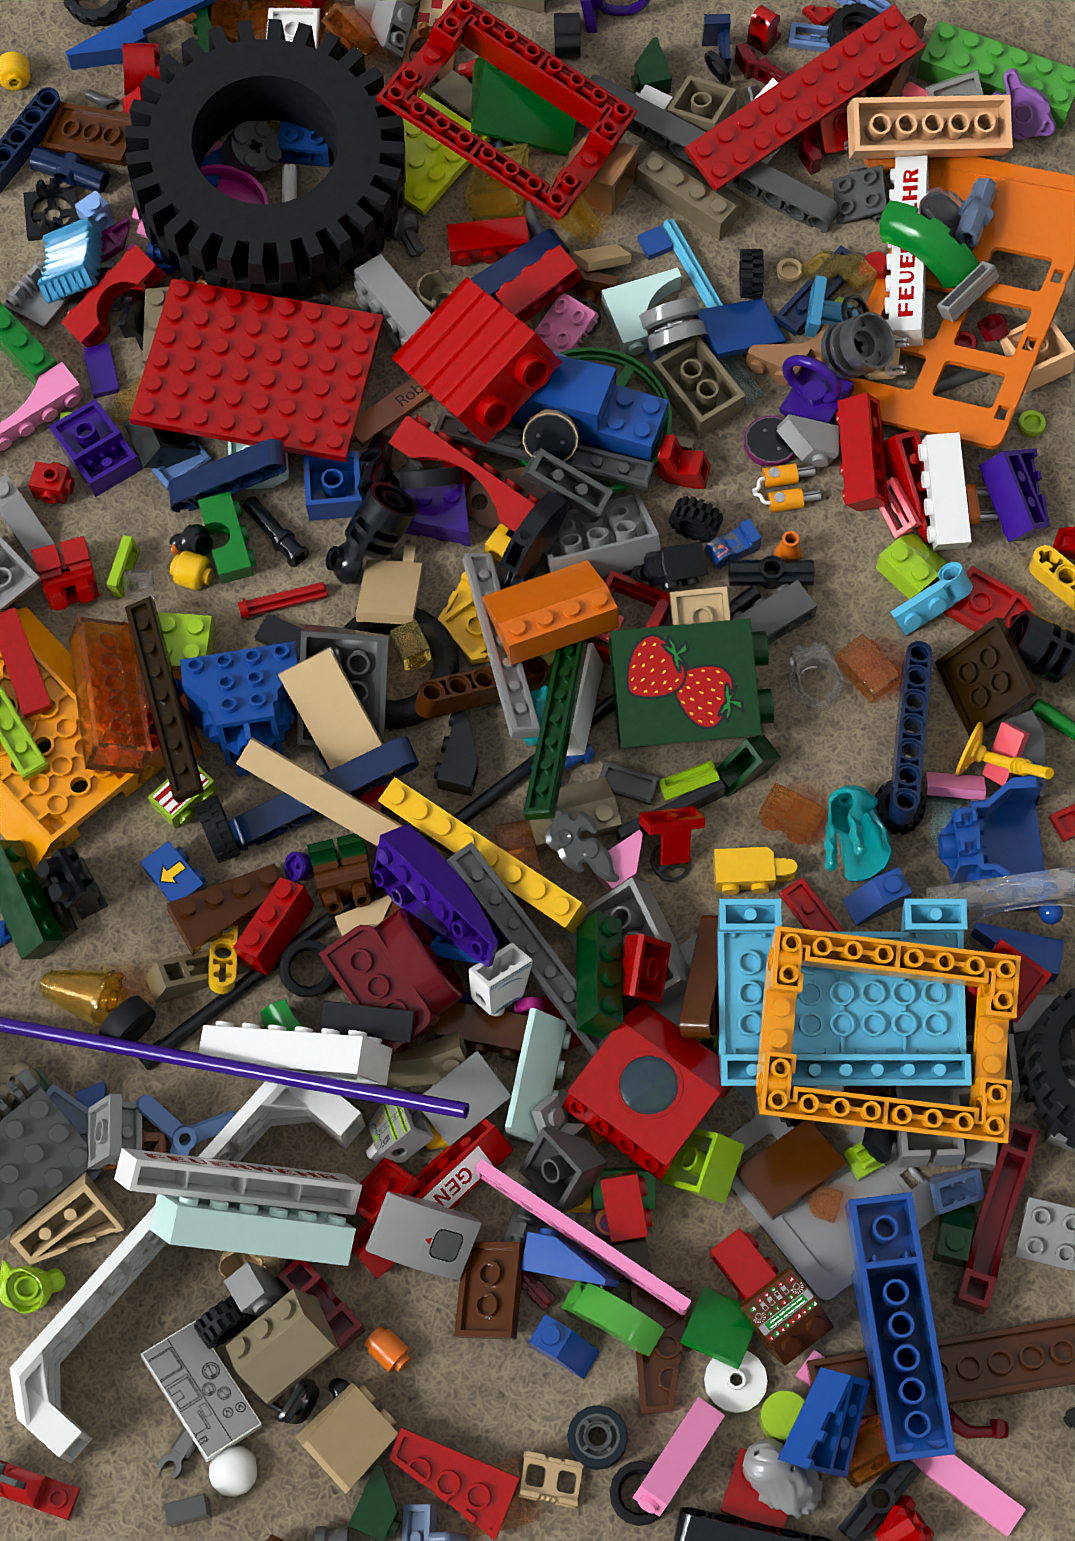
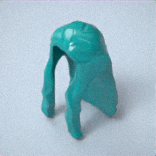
(860, 833)

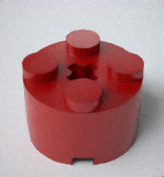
(138, 62)

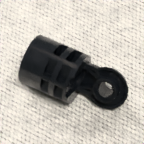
(373, 530)
(1043, 645)

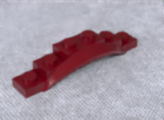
(764, 71)

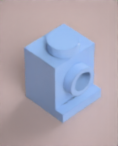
(95, 208)

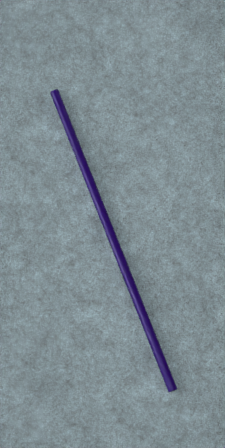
(237, 1068)

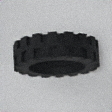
(98, 16)

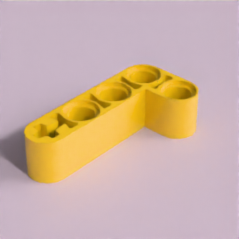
(1044, 573)

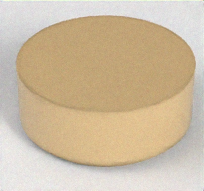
(789, 271)

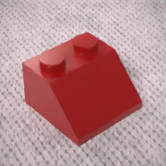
(644, 967)

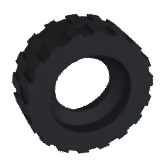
(849, 14)
(217, 829)

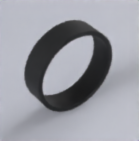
(429, 477)

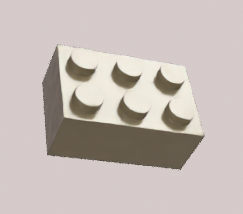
(699, 386)

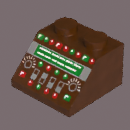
(786, 1316)

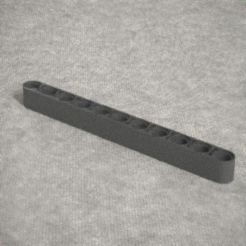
(759, 182)

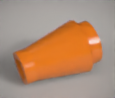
(789, 547)

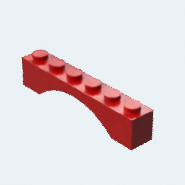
(422, 444)

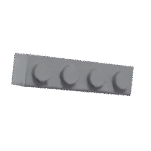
(968, 291)

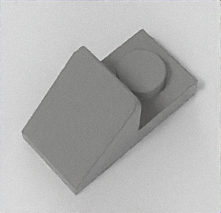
(550, 1114)

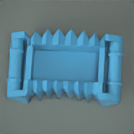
(71, 259)

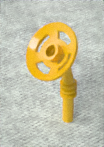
(977, 752)

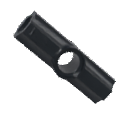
(375, 462)
(754, 572)
(865, 1515)

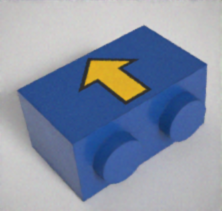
(171, 873)

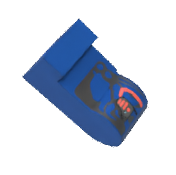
(734, 544)

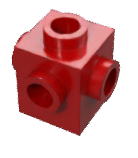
(51, 482)

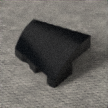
(133, 322)

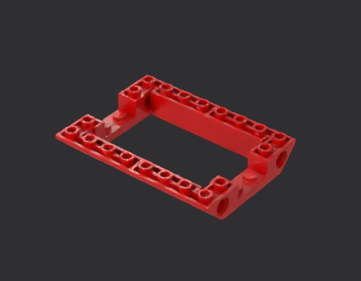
(535, 69)

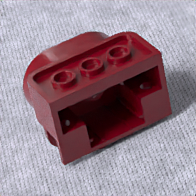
(395, 969)

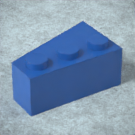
(827, 1424)

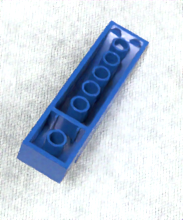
(601, 410)
(898, 1327)

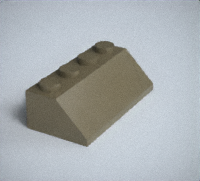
(689, 194)

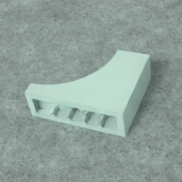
(626, 303)

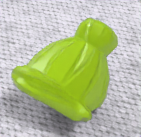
(28, 1286)

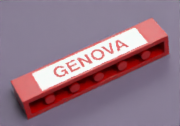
(444, 1181)

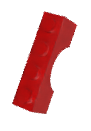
(90, 317)

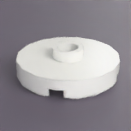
(736, 1398)

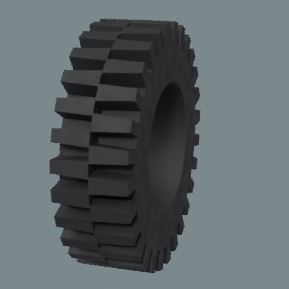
(261, 82)

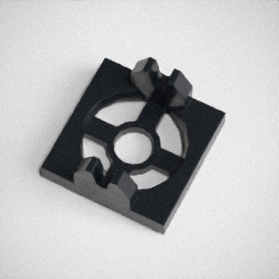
(49, 192)

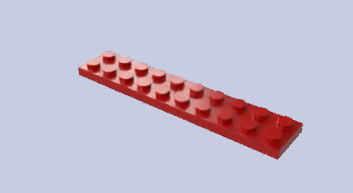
(804, 98)

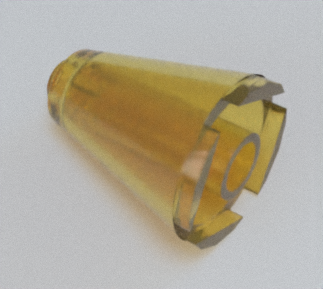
(85, 993)

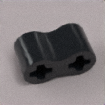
(567, 35)

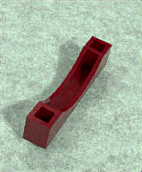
(994, 1219)

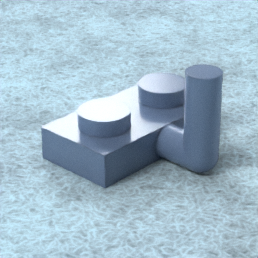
(420, 1524)

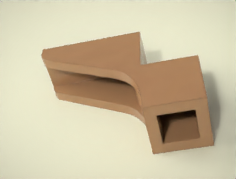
(770, 357)

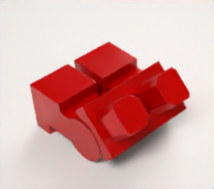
(67, 575)

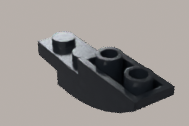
(532, 538)

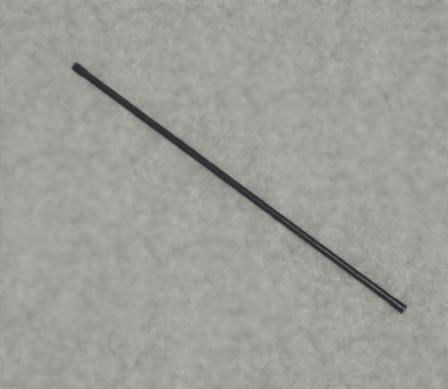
(324, 923)

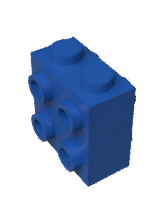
(302, 146)

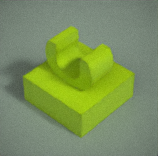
(861, 1161)

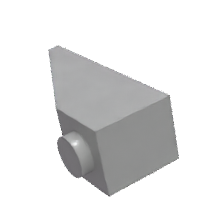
(21, 519)

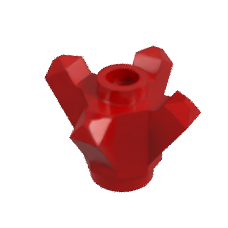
(904, 1523)

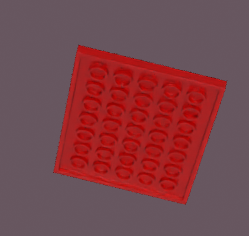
(257, 369)

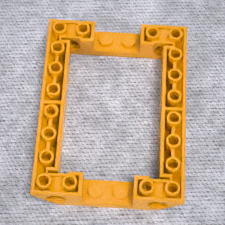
(997, 1003)

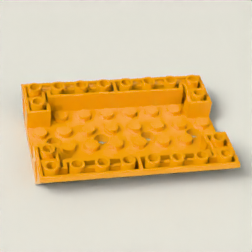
(44, 807)

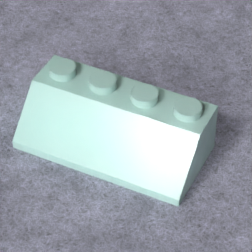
(536, 1072)

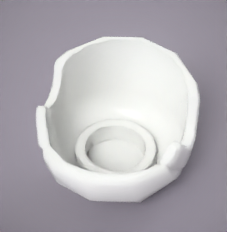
(233, 1471)

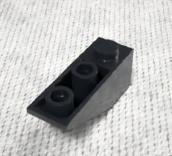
(460, 762)

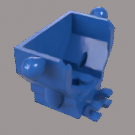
(240, 697)
(997, 838)

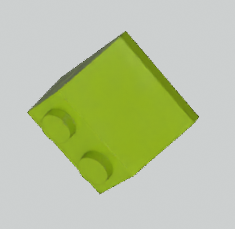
(910, 565)
(705, 1165)

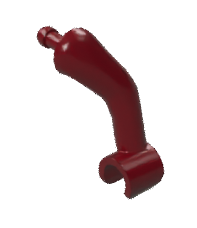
(997, 1430)

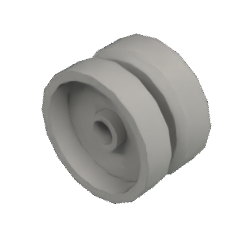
(672, 324)

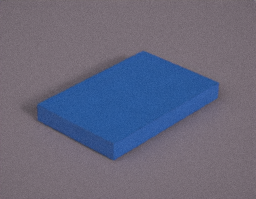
(738, 327)

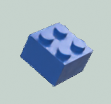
(332, 487)

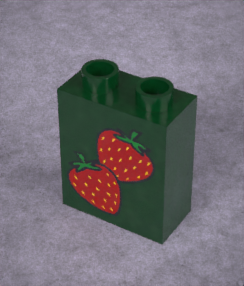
(688, 683)

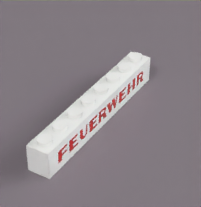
(908, 273)
(236, 1181)

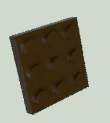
(986, 676)

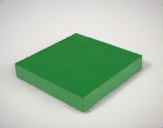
(718, 1328)

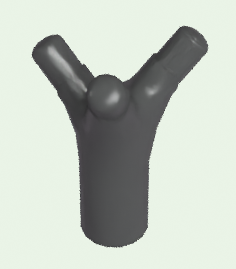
(100, 100)

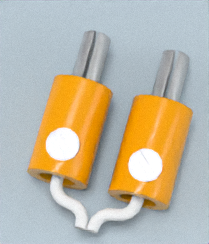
(790, 498)

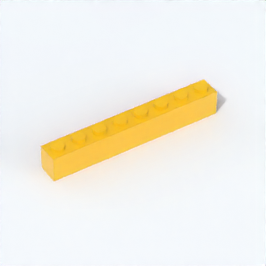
(455, 835)

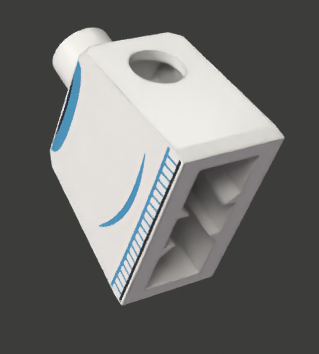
(502, 982)

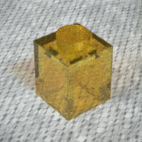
(410, 645)

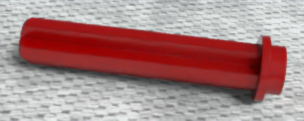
(282, 600)

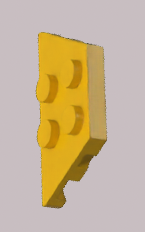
(463, 623)

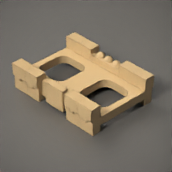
(549, 1490)

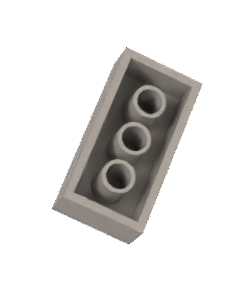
(385, 293)

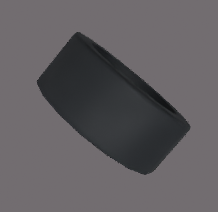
(286, 977)
(129, 1020)
(619, 1507)

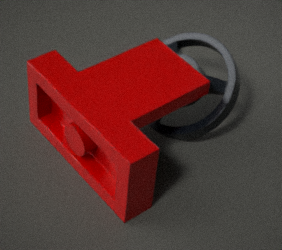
(675, 832)

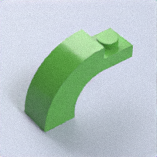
(613, 1316)

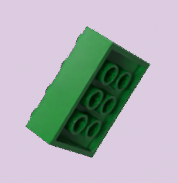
(515, 113)

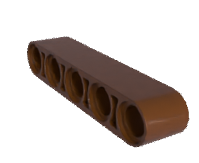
(470, 689)
(700, 1000)

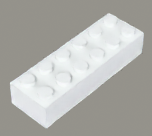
(324, 1054)

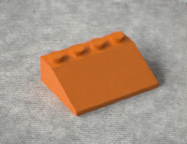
(551, 611)

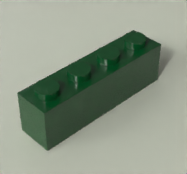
(25, 904)
(599, 974)

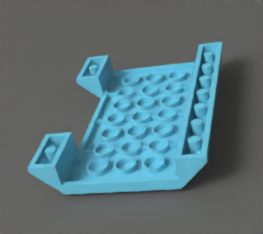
(846, 1022)

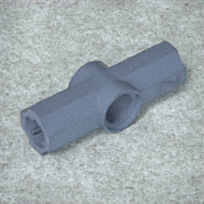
(976, 212)

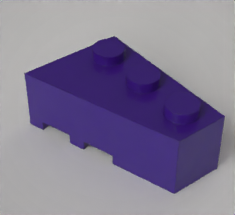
(1016, 493)

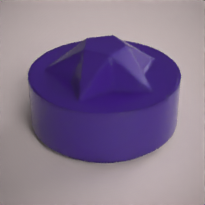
(298, 866)

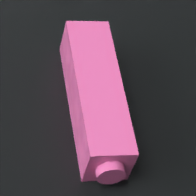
(678, 1457)

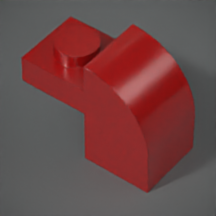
(682, 466)

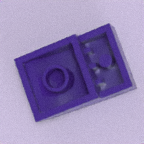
(95, 447)

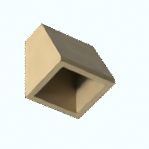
(348, 1436)

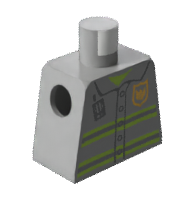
(397, 1133)

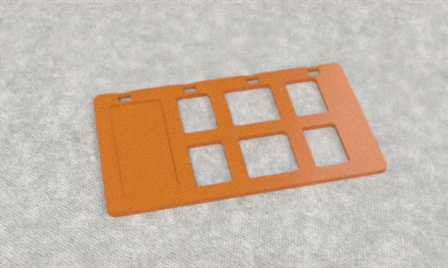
(1029, 219)

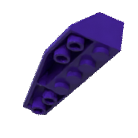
(433, 892)

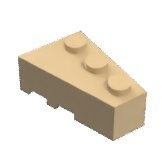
(69, 1219)

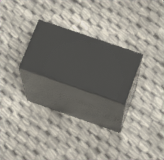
(188, 1510)

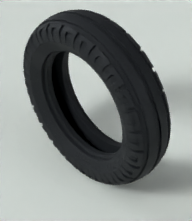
(402, 712)

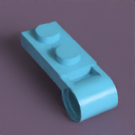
(935, 599)

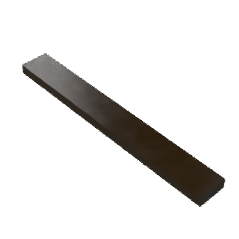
(164, 700)

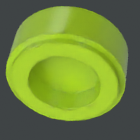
(1031, 423)

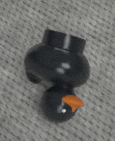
(194, 539)

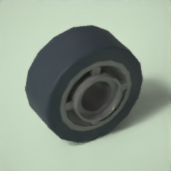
(603, 1419)

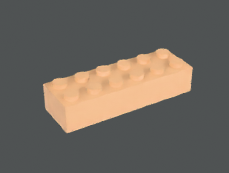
(929, 126)

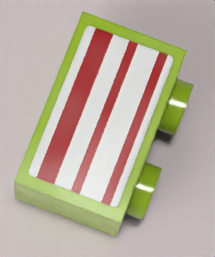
(180, 812)

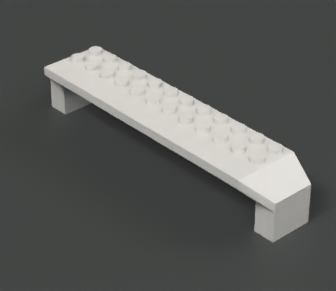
(37, 1371)

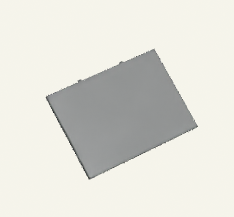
(469, 1083)

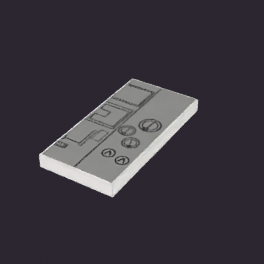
(201, 1391)

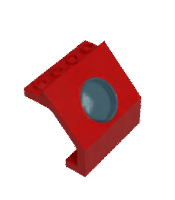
(647, 1089)

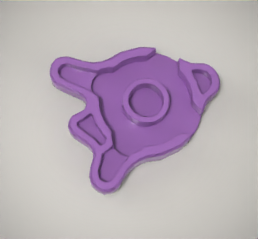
(1029, 108)

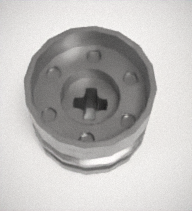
(858, 345)

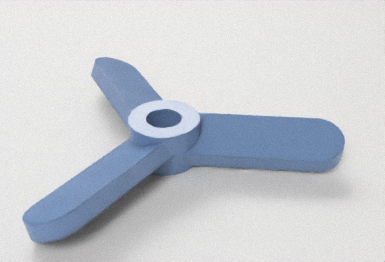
(174, 1128)

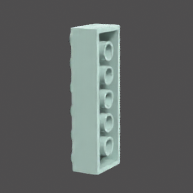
(253, 1229)

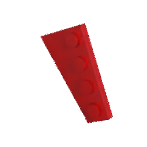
(465, 1483)

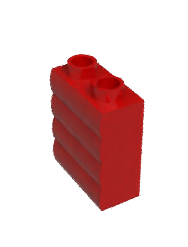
(477, 360)

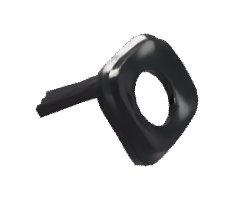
(287, 1413)

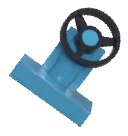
(828, 312)

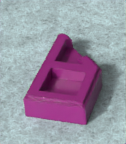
(114, 239)

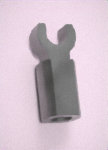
(182, 1449)

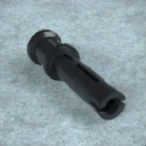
(282, 539)

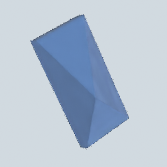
(956, 1189)

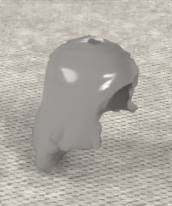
(781, 1483)

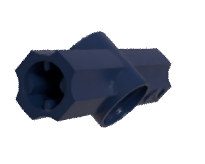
(69, 169)

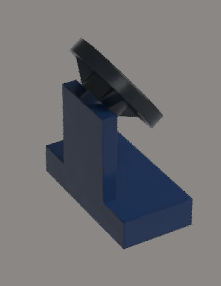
(717, 33)

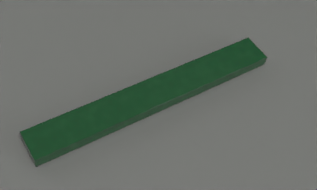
(555, 732)

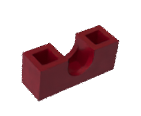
(342, 1321)

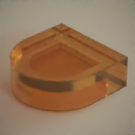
(825, 1203)

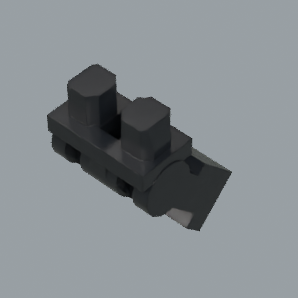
(72, 882)

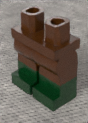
(346, 882)

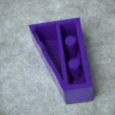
(440, 513)

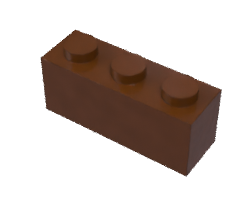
(483, 1031)

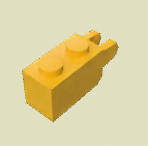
(750, 870)

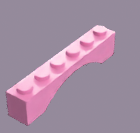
(52, 394)

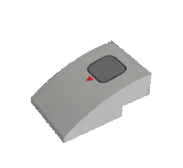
(423, 1235)

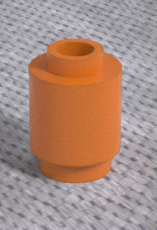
(388, 1349)

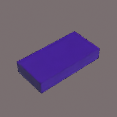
(101, 370)

